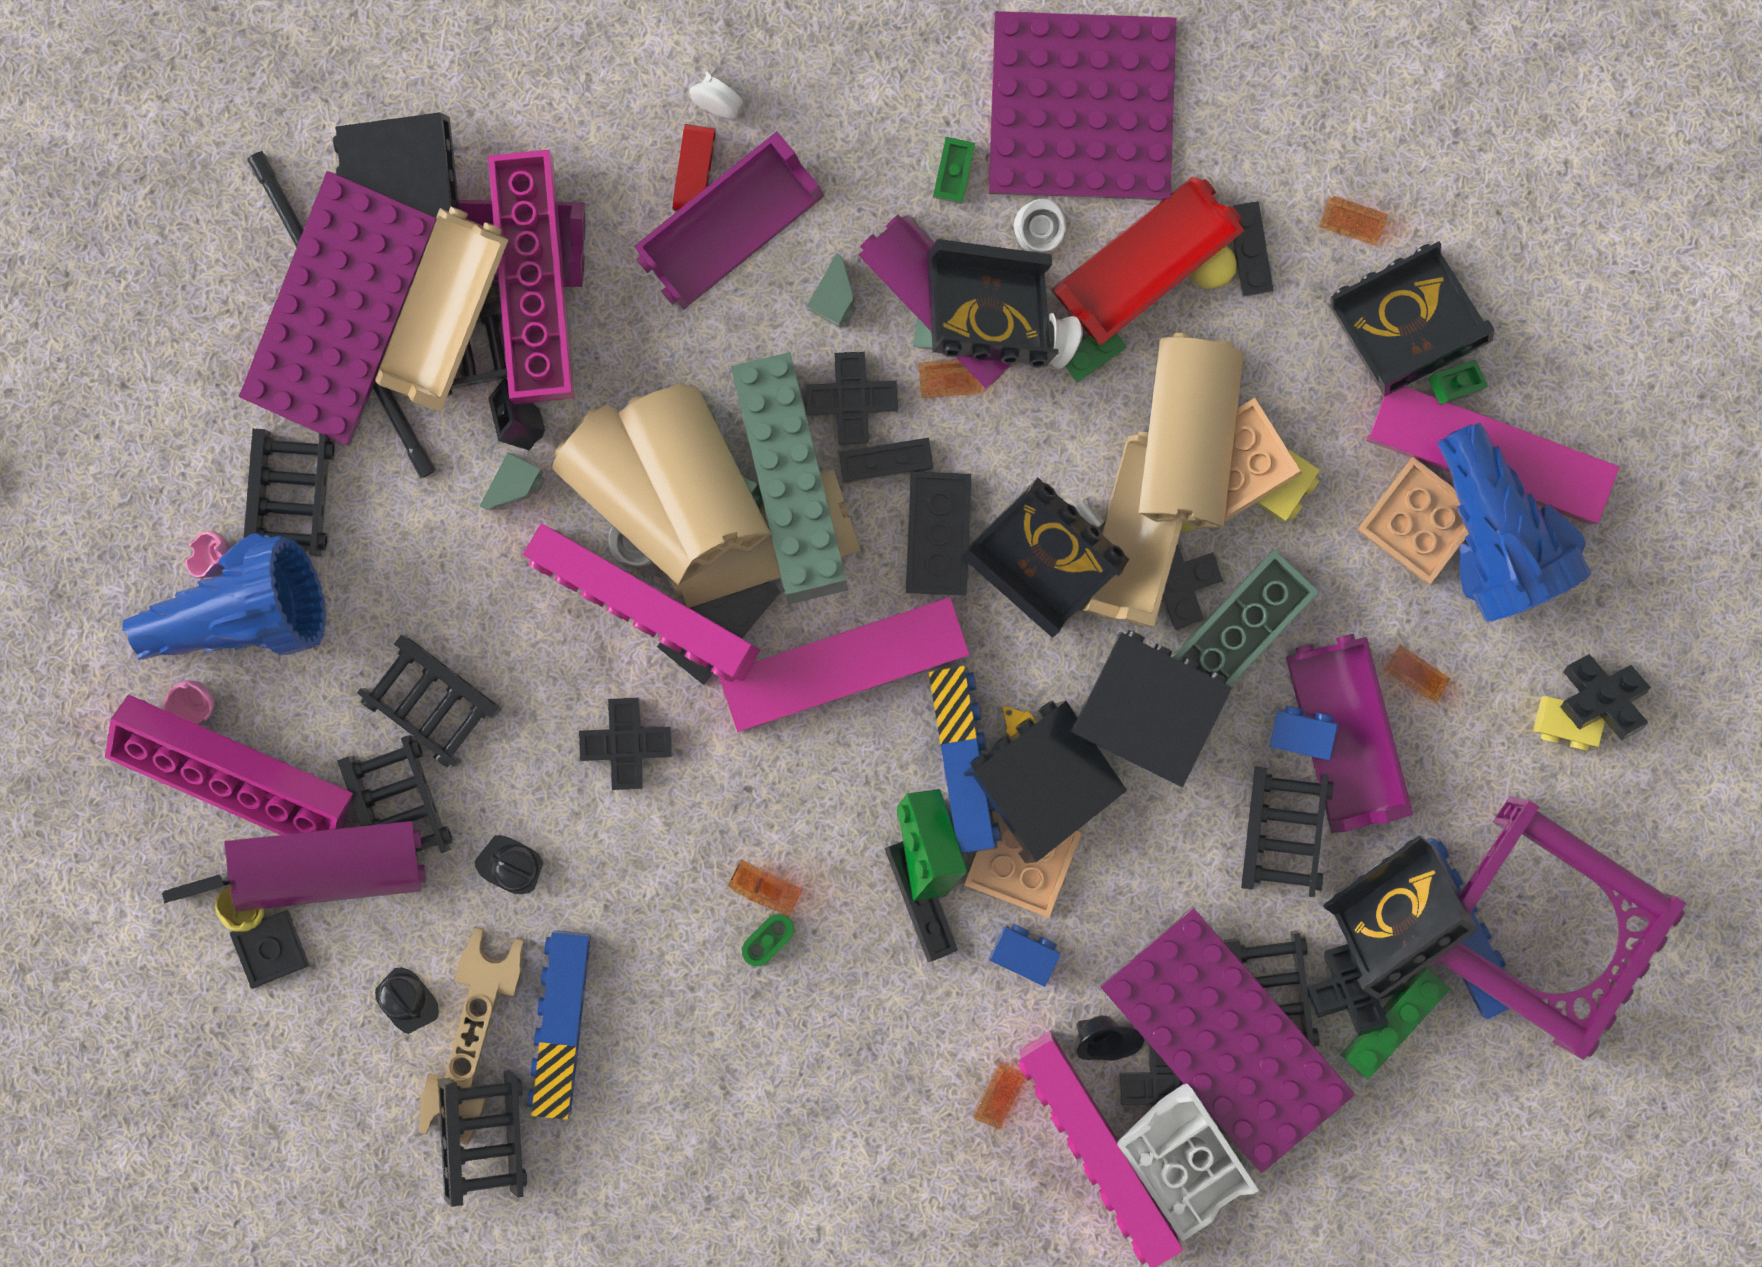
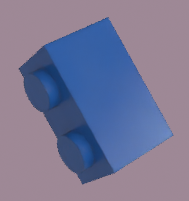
(1305, 733)
(1025, 955)

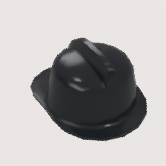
(509, 865)
(406, 1000)
(1105, 1040)

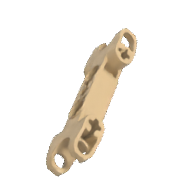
(486, 981)

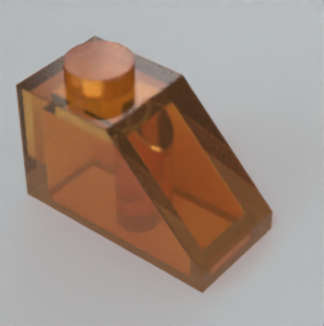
(764, 887)

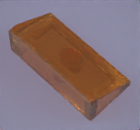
(1353, 220)
(946, 379)
(1417, 674)
(999, 1095)

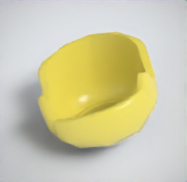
(1216, 271)
(236, 921)

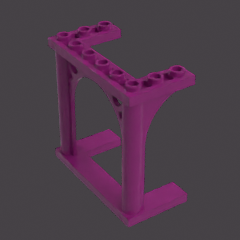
(1654, 907)

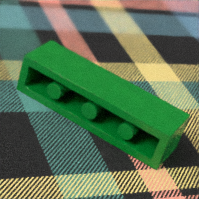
(1404, 1014)

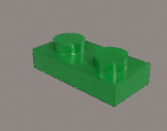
(954, 170)
(1092, 356)
(1457, 382)

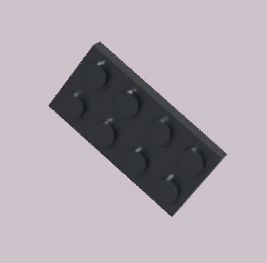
(938, 533)
(733, 612)

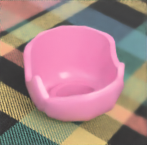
(206, 553)
(190, 701)

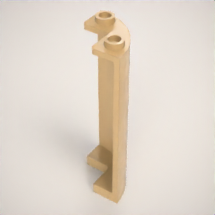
(441, 308)
(1191, 431)
(694, 473)
(610, 476)
(1148, 545)
(744, 569)

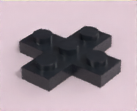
(851, 398)
(1181, 584)
(1605, 697)
(625, 743)
(1346, 993)
(1150, 1086)

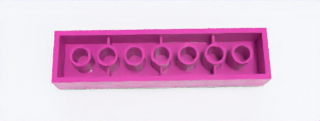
(531, 277)
(635, 599)
(223, 771)
(1096, 1143)

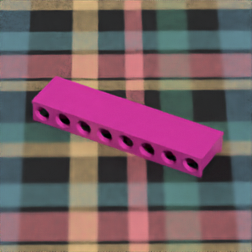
(1553, 473)
(846, 664)

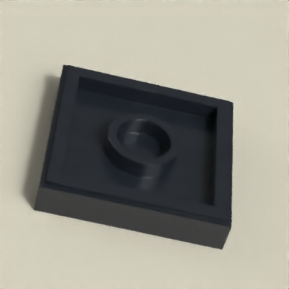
(196, 887)
(270, 949)

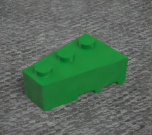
(929, 845)

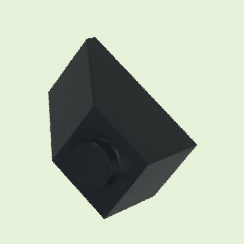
(515, 423)

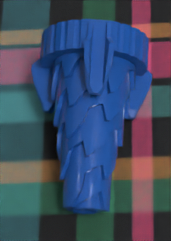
(1513, 548)
(261, 600)

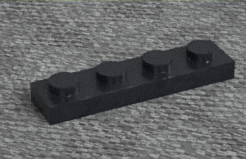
(925, 914)

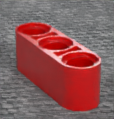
(693, 163)

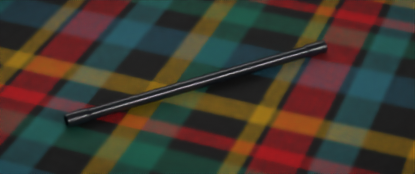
(415, 451)

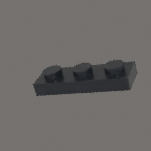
(1252, 252)
(886, 460)

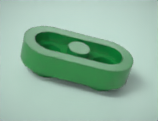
(768, 940)

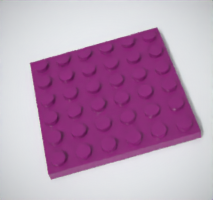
(1082, 105)

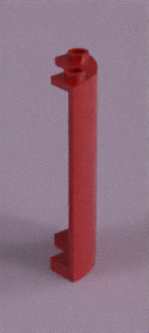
(1148, 259)

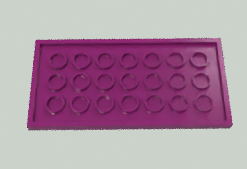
(337, 308)
(1227, 1040)

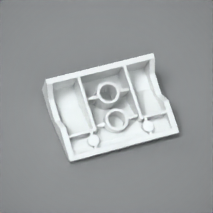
(1185, 1161)

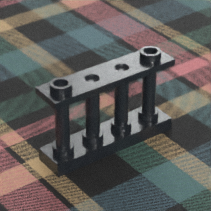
(489, 317)
(261, 475)
(456, 689)
(365, 799)
(1258, 843)
(1298, 948)
(454, 1125)

